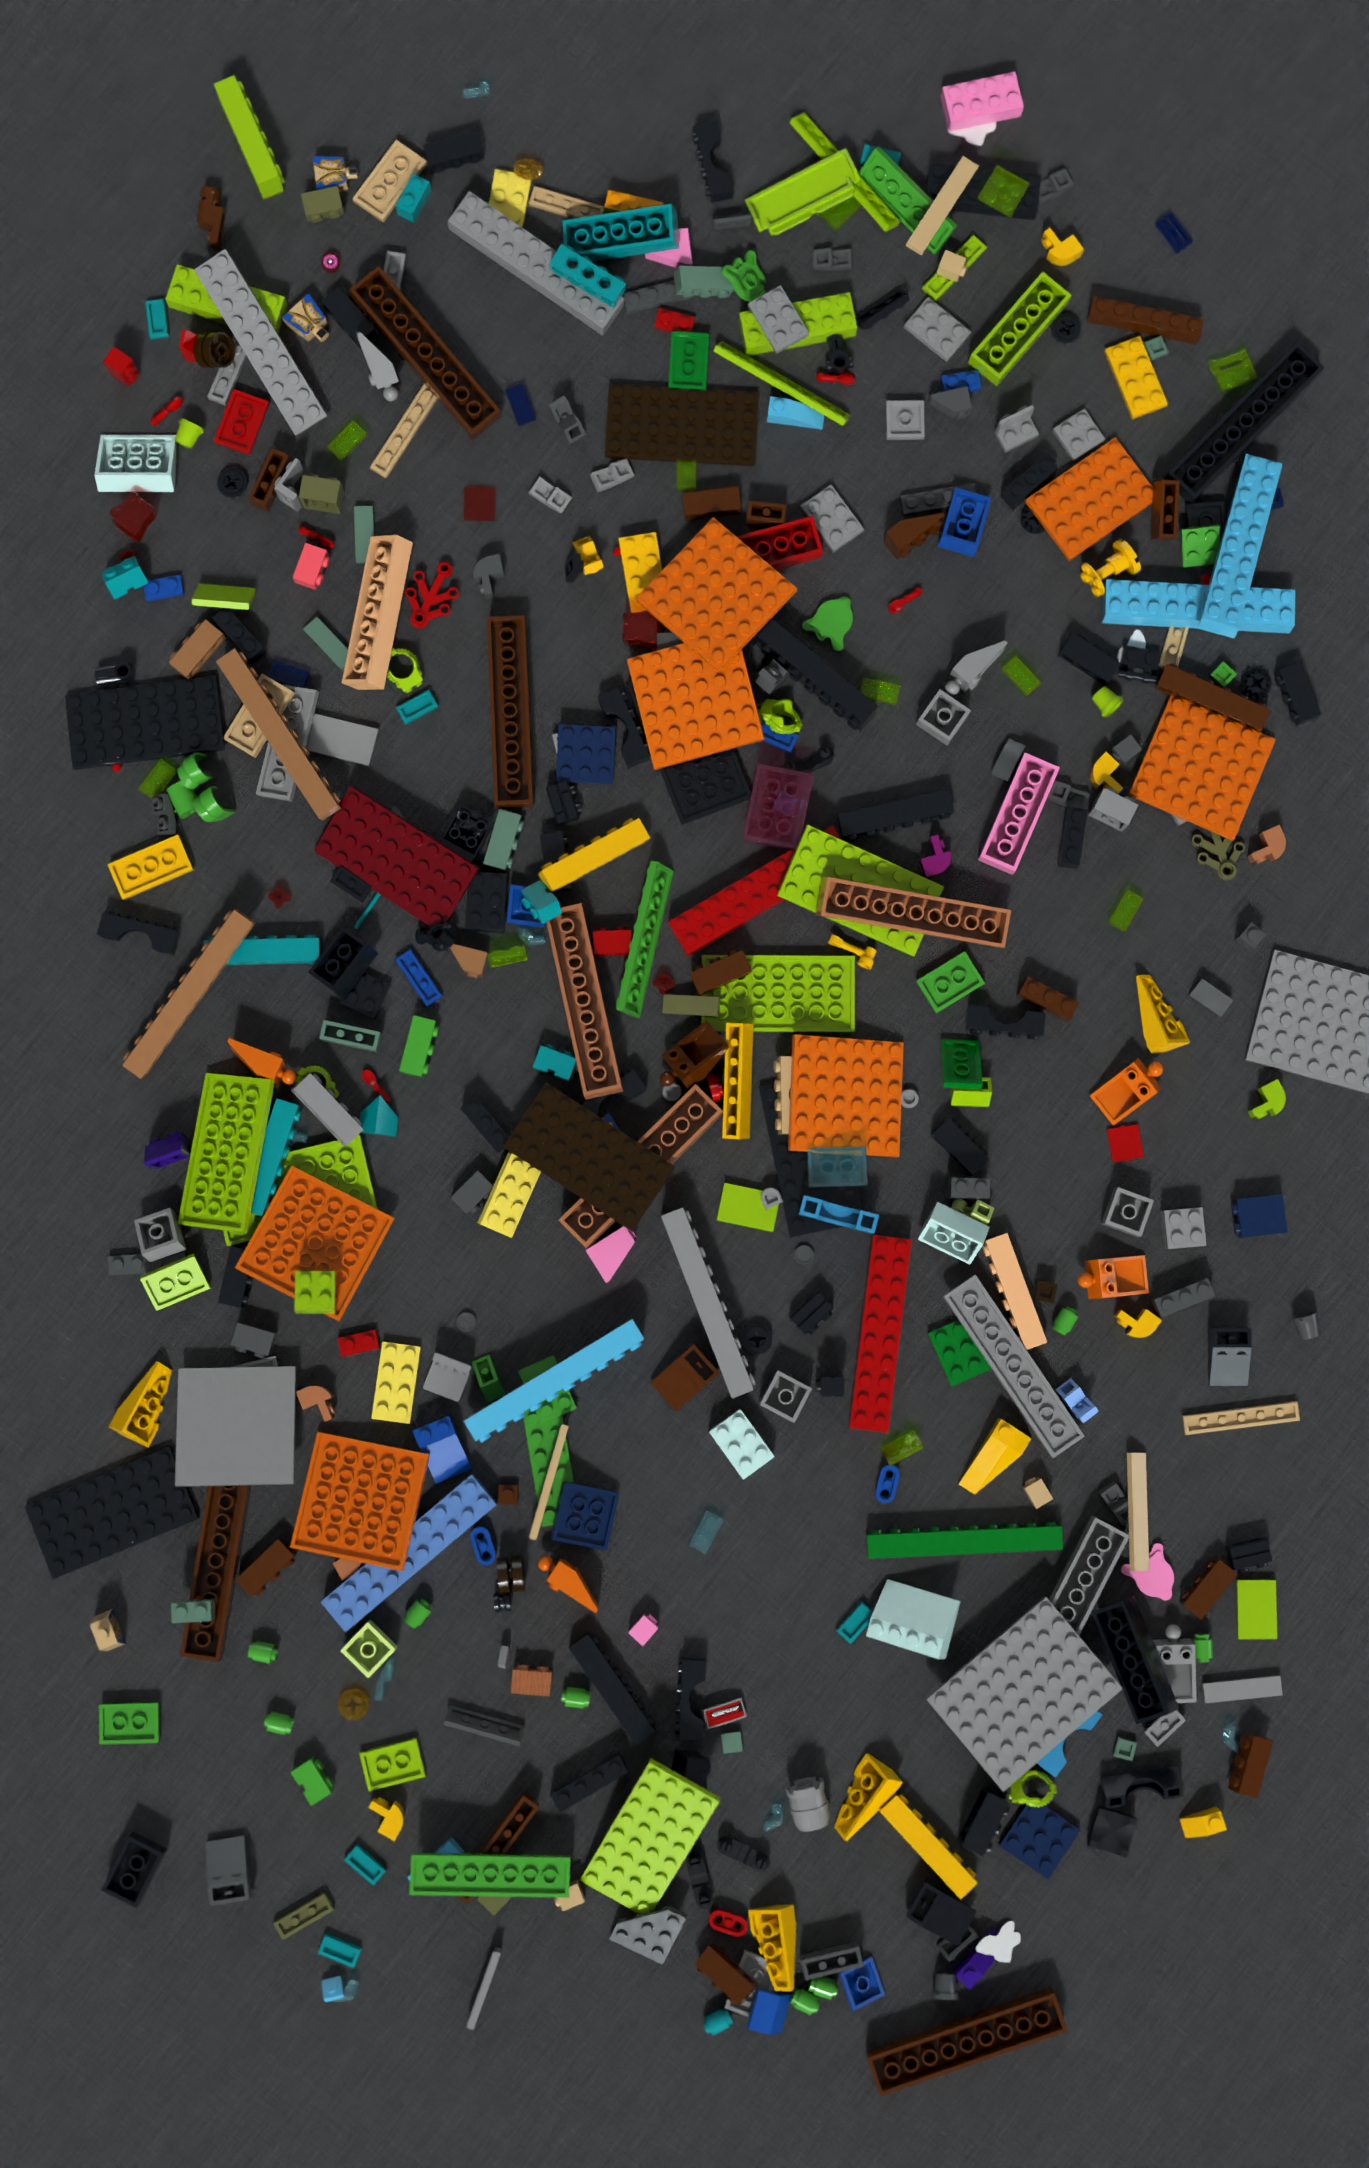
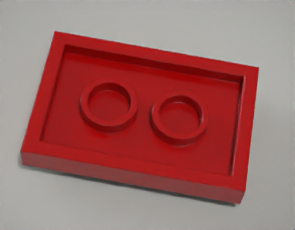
(241, 422)

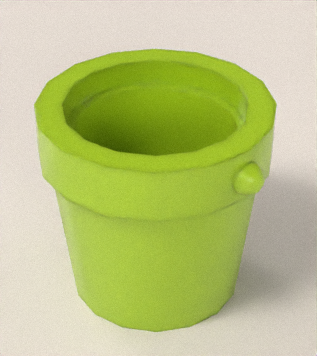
(188, 433)
(1107, 701)

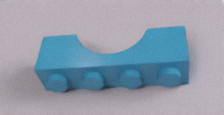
(838, 1215)
(1055, 1759)

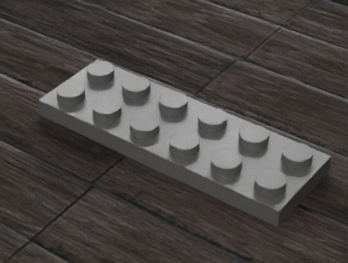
(274, 778)

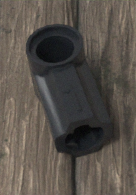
(112, 674)

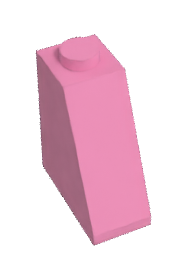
(675, 257)
(611, 1252)

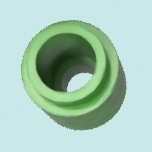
(1065, 1320)
(417, 1613)
(1203, 1647)
(262, 1652)
(575, 1697)
(278, 1723)
(823, 1987)
(804, 2001)

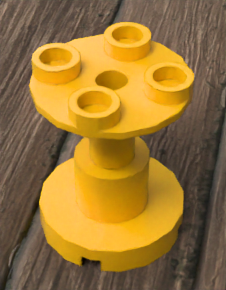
(1122, 560)

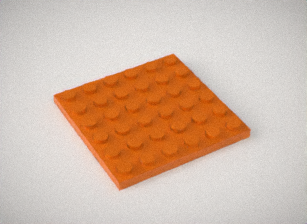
(716, 594)
(691, 706)
(1202, 767)
(845, 1094)
(314, 1230)
(360, 1501)

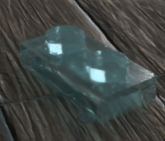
(706, 1532)

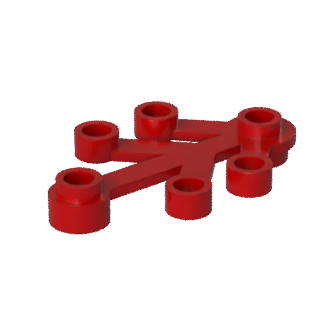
(430, 598)

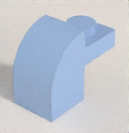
(1076, 1400)

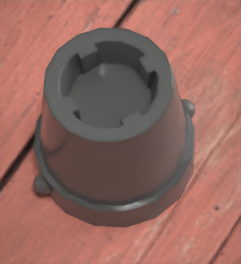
(1307, 1324)
(945, 1986)

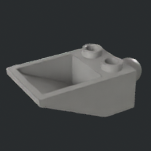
(381, 369)
(971, 667)
(1178, 1667)

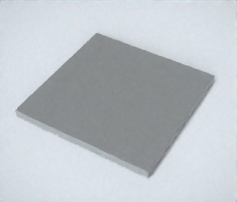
(235, 1426)

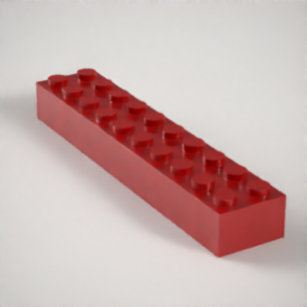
(733, 905)
(879, 1333)

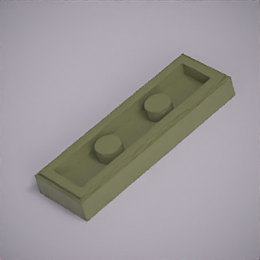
(691, 1005)
(303, 1915)

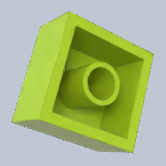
(315, 1292)

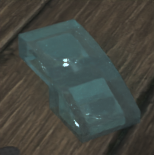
(386, 1675)

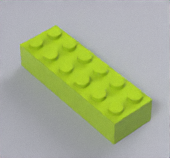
(250, 136)
(190, 296)
(820, 316)
(1019, 328)

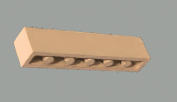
(1014, 1290)

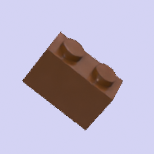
(765, 514)

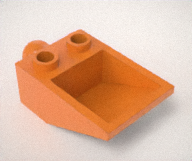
(262, 1063)
(1125, 1093)
(1115, 1277)
(569, 1580)

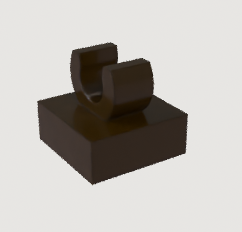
(1045, 1291)

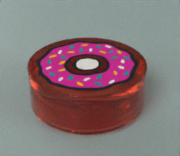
(330, 262)

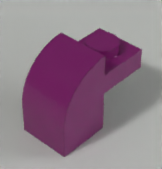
(938, 863)

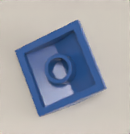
(516, 911)
(862, 1984)
(769, 2011)

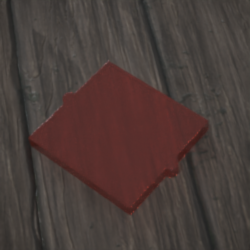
(479, 504)

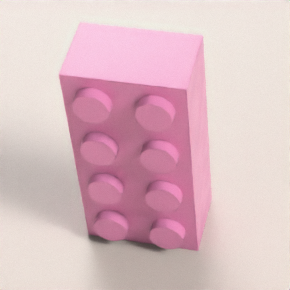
(981, 101)

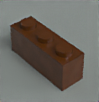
(263, 491)
(711, 502)
(1165, 510)
(720, 972)
(1047, 999)
(266, 1567)
(1207, 1588)
(1250, 1764)
(725, 1974)

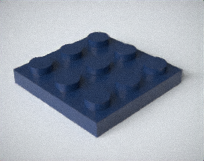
(585, 754)
(584, 1515)
(1039, 1838)

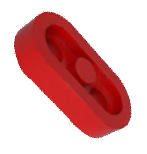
(714, 1086)
(727, 1923)

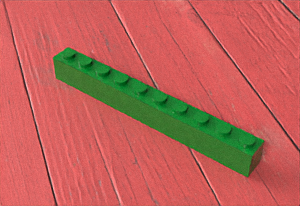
(964, 1541)

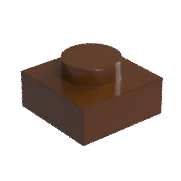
(507, 1494)

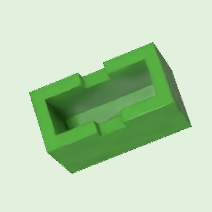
(313, 1779)

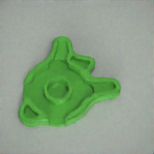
(745, 277)
(831, 621)

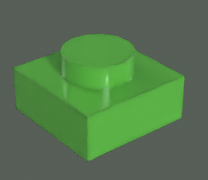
(1223, 674)

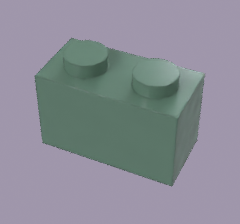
(193, 1610)

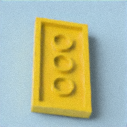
(1136, 377)
(640, 564)
(150, 867)

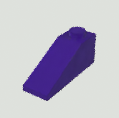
(974, 1965)

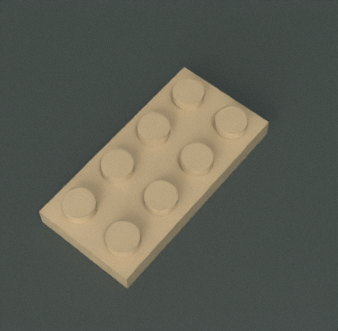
(388, 180)
(244, 730)

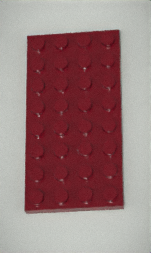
(396, 858)

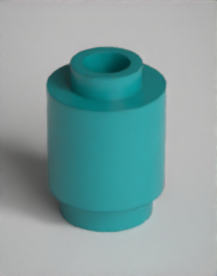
(717, 2021)

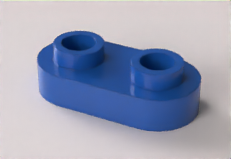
(887, 1483)
(483, 1545)

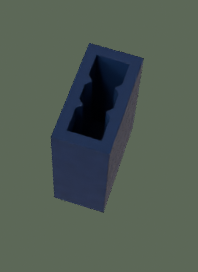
(1259, 1216)

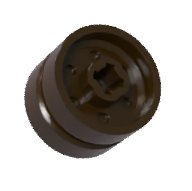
(214, 350)
(510, 1574)

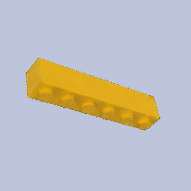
(594, 855)
(738, 1081)
(928, 1846)

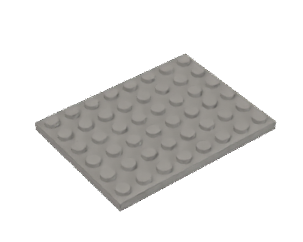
(1313, 1022)
(1024, 1693)

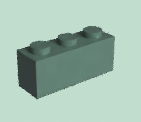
(701, 282)
(503, 841)
(350, 1036)

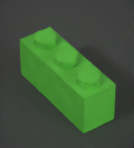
(419, 1046)

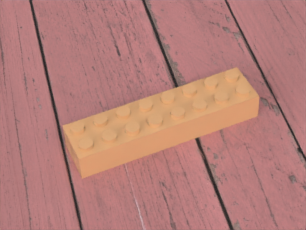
(377, 612)

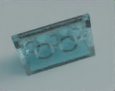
(836, 1167)

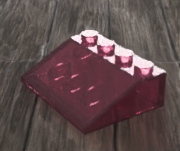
(777, 807)

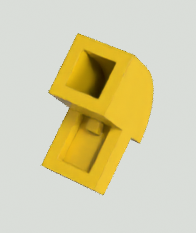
(1061, 252)
(588, 554)
(1101, 773)
(1140, 1327)
(393, 1816)

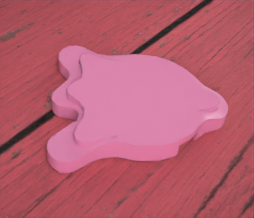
(1159, 1578)

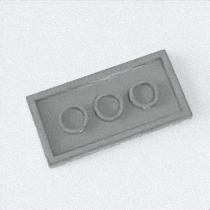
(342, 740)

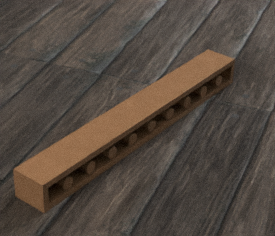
(278, 734)
(188, 994)

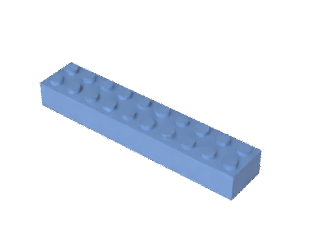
(429, 1537)

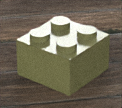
(321, 494)

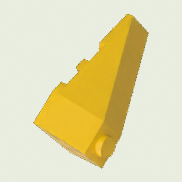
(1158, 1024)
(140, 1411)
(996, 1453)
(870, 1791)
(776, 1935)

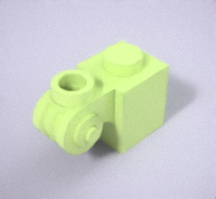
(979, 1211)

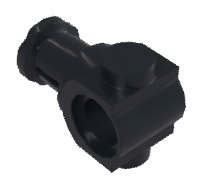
(837, 354)
(438, 936)

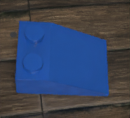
(964, 522)
(444, 1447)

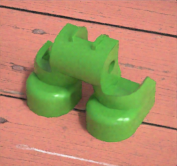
(184, 797)

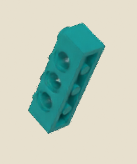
(608, 295)

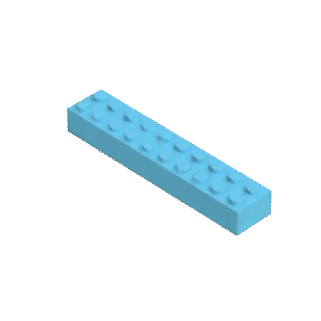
(1240, 546)
(1182, 606)
(553, 1380)

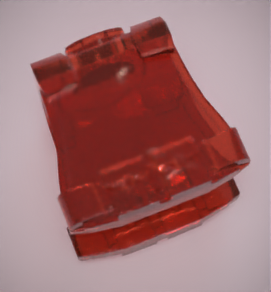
(133, 516)
(640, 629)

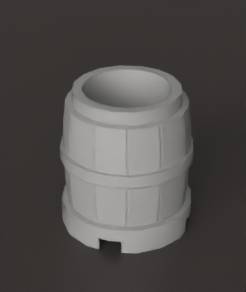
(808, 1804)

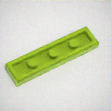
(938, 284)

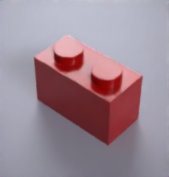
(121, 366)
(611, 942)

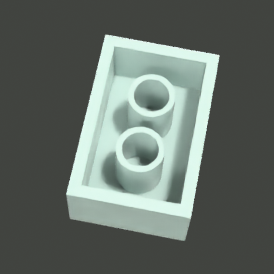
(953, 1233)
(741, 1443)

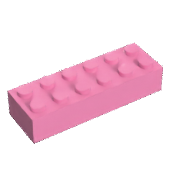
(1018, 813)

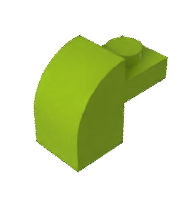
(1273, 1098)

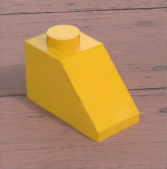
(1203, 1823)

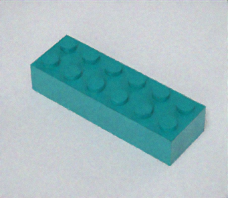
(623, 233)

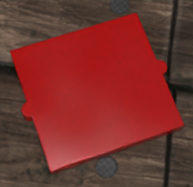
(1125, 1143)

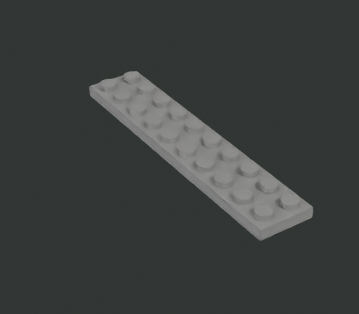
(260, 342)
(1013, 1366)

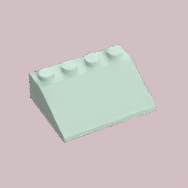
(136, 463)
(914, 1619)

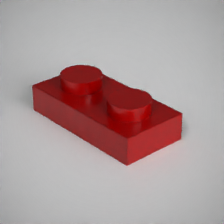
(673, 321)
(358, 1343)

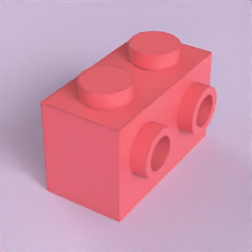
(311, 566)

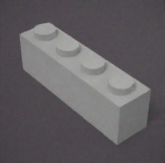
(327, 1109)

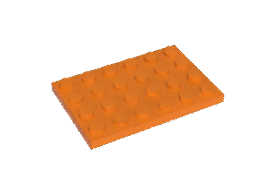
(1091, 499)

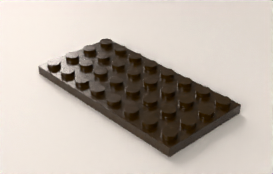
(681, 424)
(589, 1157)

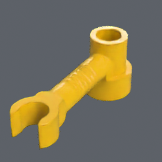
(866, 956)

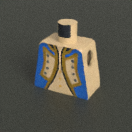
(332, 172)
(307, 320)
(107, 1631)

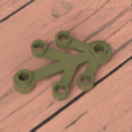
(1219, 848)

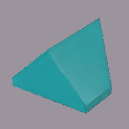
(379, 1119)

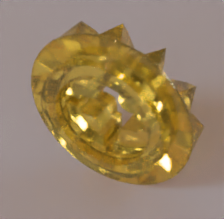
(521, 169)
(359, 1697)

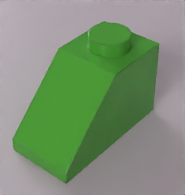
(488, 1378)

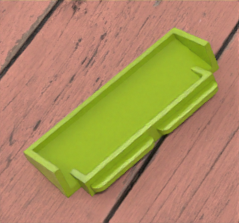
(804, 194)

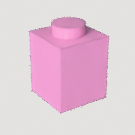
(644, 1628)

